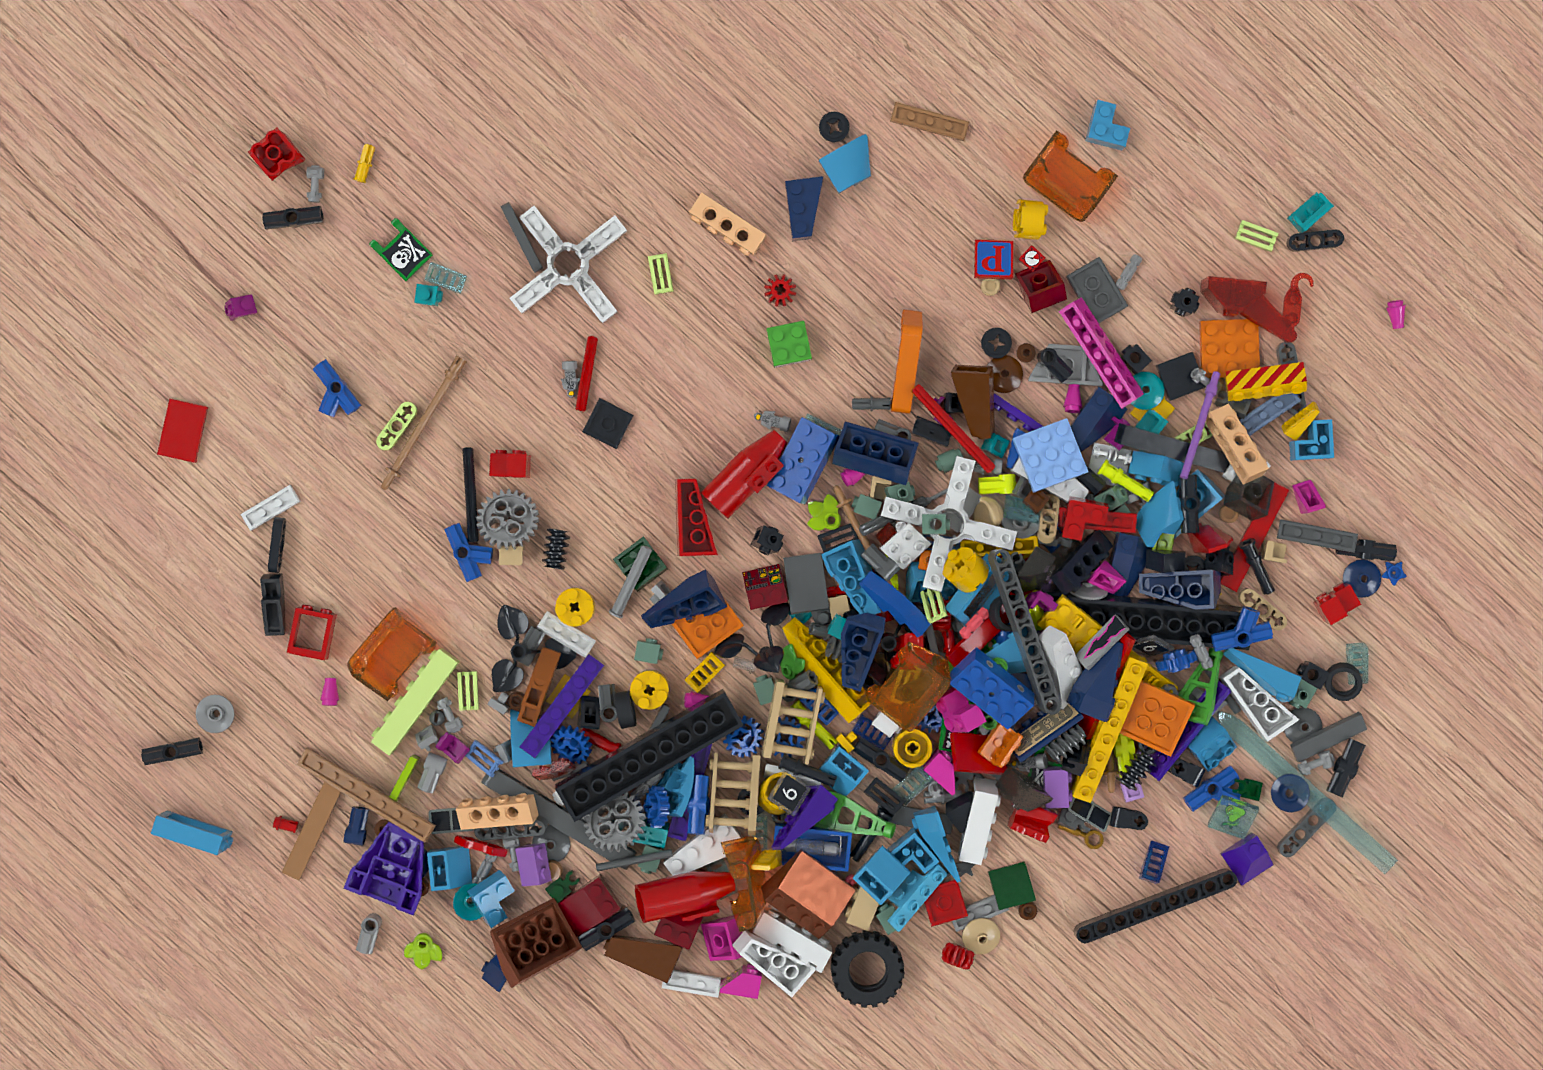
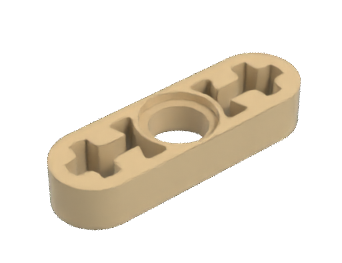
(1043, 524)
(1277, 614)

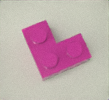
(958, 713)

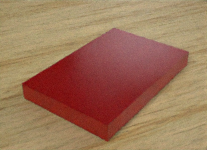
(182, 430)
(966, 755)

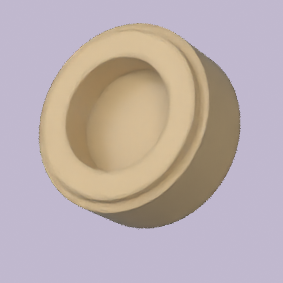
(990, 286)

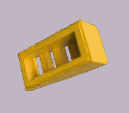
(1299, 422)
(693, 684)
(768, 860)

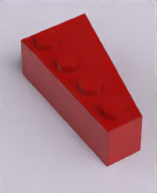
(692, 524)

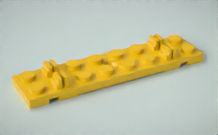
(1081, 628)

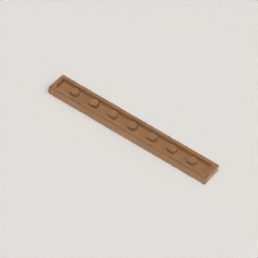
(366, 795)

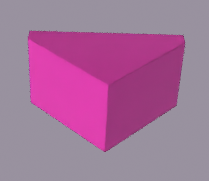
(1307, 497)
(1106, 578)

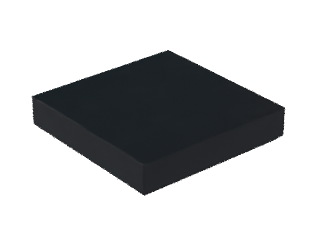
(1177, 376)
(607, 423)

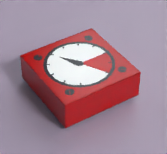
(1031, 258)

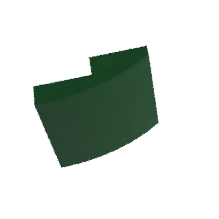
(652, 569)
(1011, 885)

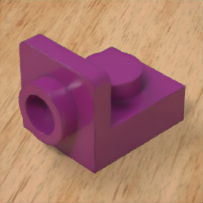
(1111, 435)

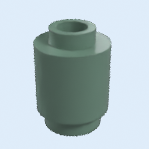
(947, 459)

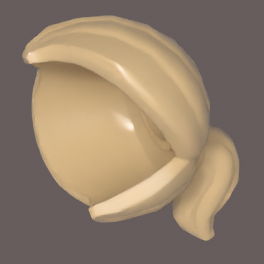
(988, 512)

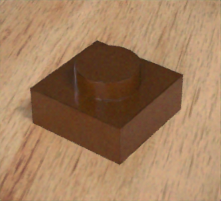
(1036, 500)

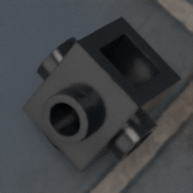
(1180, 307)
(767, 540)
(1220, 561)

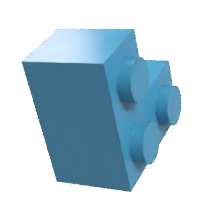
(1103, 131)
(1318, 445)
(1156, 467)
(914, 847)
(487, 897)

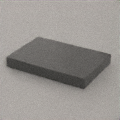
(1097, 290)
(806, 583)

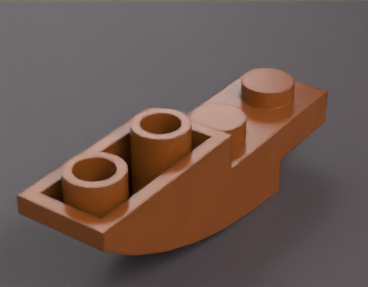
(538, 686)

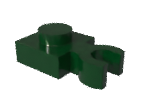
(1249, 789)
(560, 888)

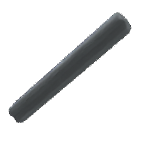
(880, 521)

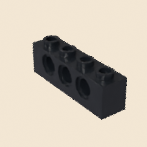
(1081, 562)

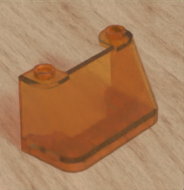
(1067, 179)
(389, 653)
(912, 687)
(750, 902)

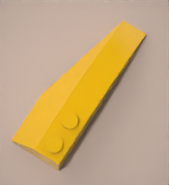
(829, 672)

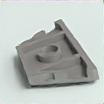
(1076, 359)

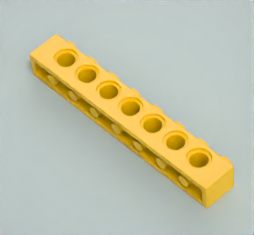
(1108, 732)

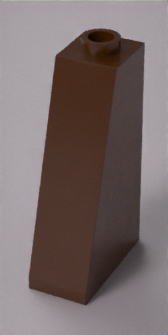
(976, 396)
(645, 955)

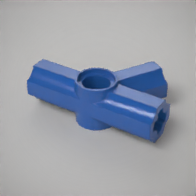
(331, 399)
(475, 555)
(1245, 624)
(1221, 782)
(698, 805)

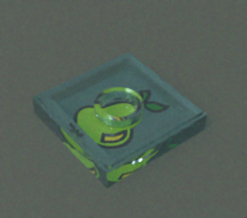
(1233, 816)

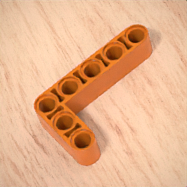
(907, 361)

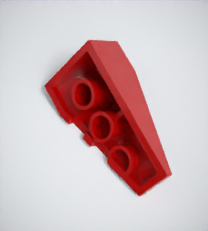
(1208, 539)

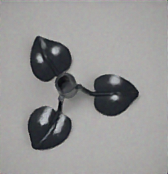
(510, 624)
(887, 642)
(768, 657)

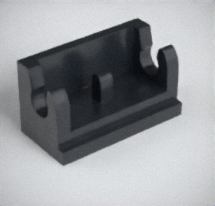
(931, 431)
(1078, 760)

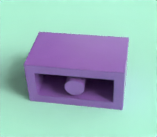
(1056, 785)
(533, 864)

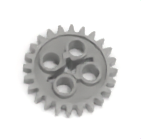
(513, 504)
(616, 822)

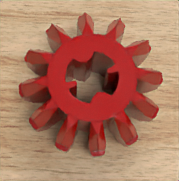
(786, 287)
(943, 623)
(957, 956)

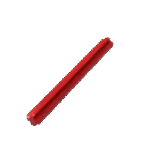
(951, 426)

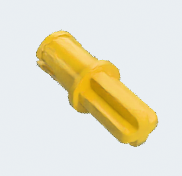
(364, 163)

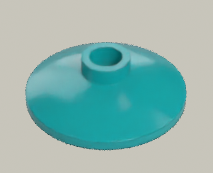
(1155, 394)
(462, 908)

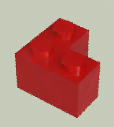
(510, 464)
(1082, 511)
(1337, 603)

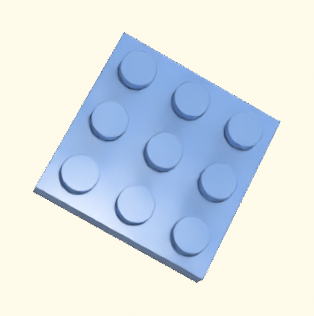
(1050, 455)

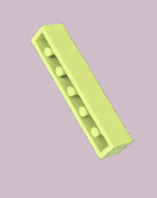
(415, 701)

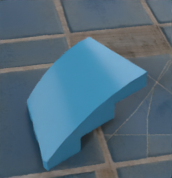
(848, 164)
(1160, 515)
(519, 732)
(679, 784)

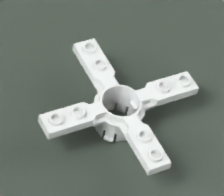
(581, 281)
(953, 504)

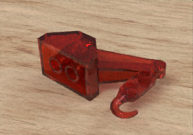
(1248, 299)

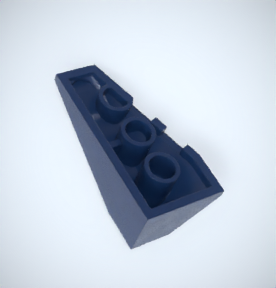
(1096, 418)
(1128, 559)
(859, 644)

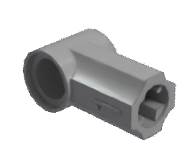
(434, 767)
(368, 934)

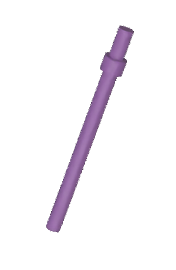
(1210, 391)

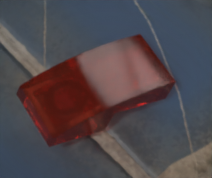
(558, 769)

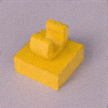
(846, 740)

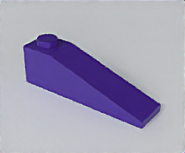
(815, 807)

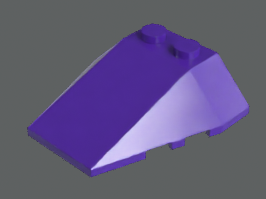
(390, 870)

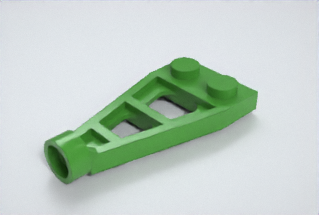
(1203, 711)
(831, 820)

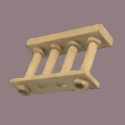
(776, 709)
(749, 804)

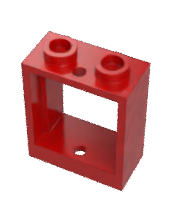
(310, 652)

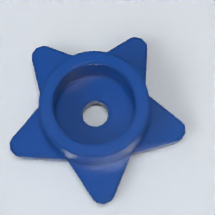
(1394, 577)

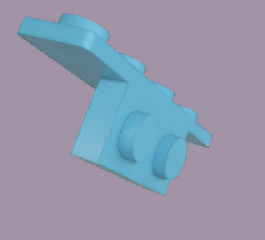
(913, 894)

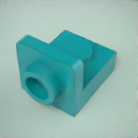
(428, 295)

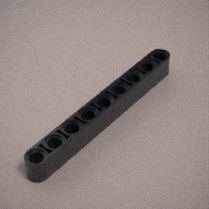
(1164, 907)

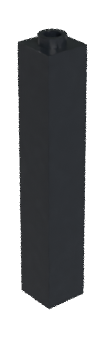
(1170, 447)

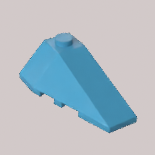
(1010, 653)

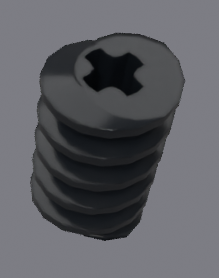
(556, 549)
(1136, 770)

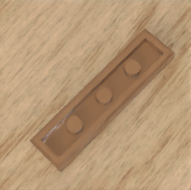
(929, 121)

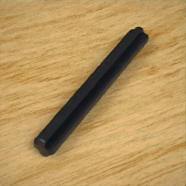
(470, 494)

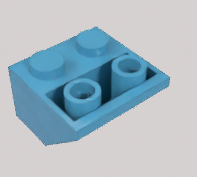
(1212, 744)
(846, 768)
(449, 867)
(881, 875)

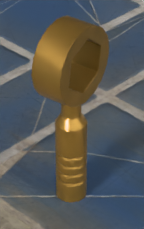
(1078, 832)

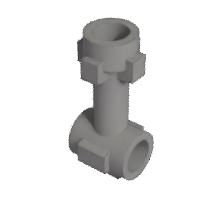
(315, 173)
(1199, 375)
(453, 724)
(1325, 759)
(512, 844)

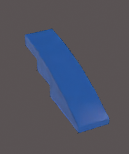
(895, 602)

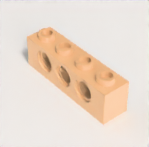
(705, 204)
(1236, 453)
(489, 817)

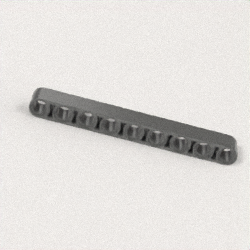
(1017, 625)
(554, 814)

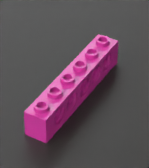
(1101, 352)

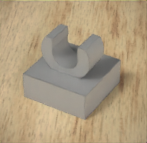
(660, 590)
(499, 704)
(426, 737)
(504, 751)

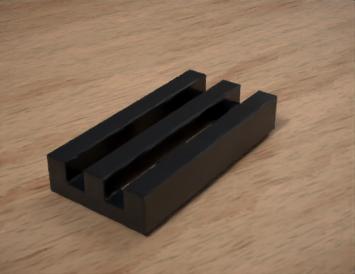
(823, 543)
(897, 807)

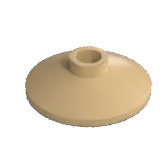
(981, 928)

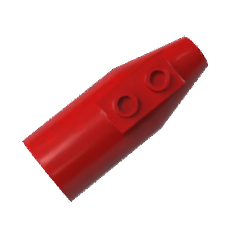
(746, 474)
(685, 894)

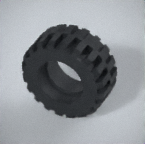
(867, 994)

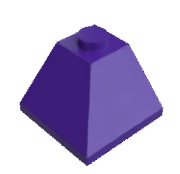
(1247, 858)

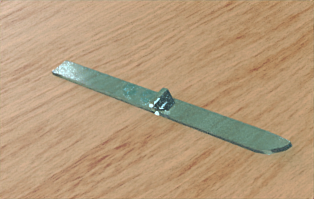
(1317, 802)

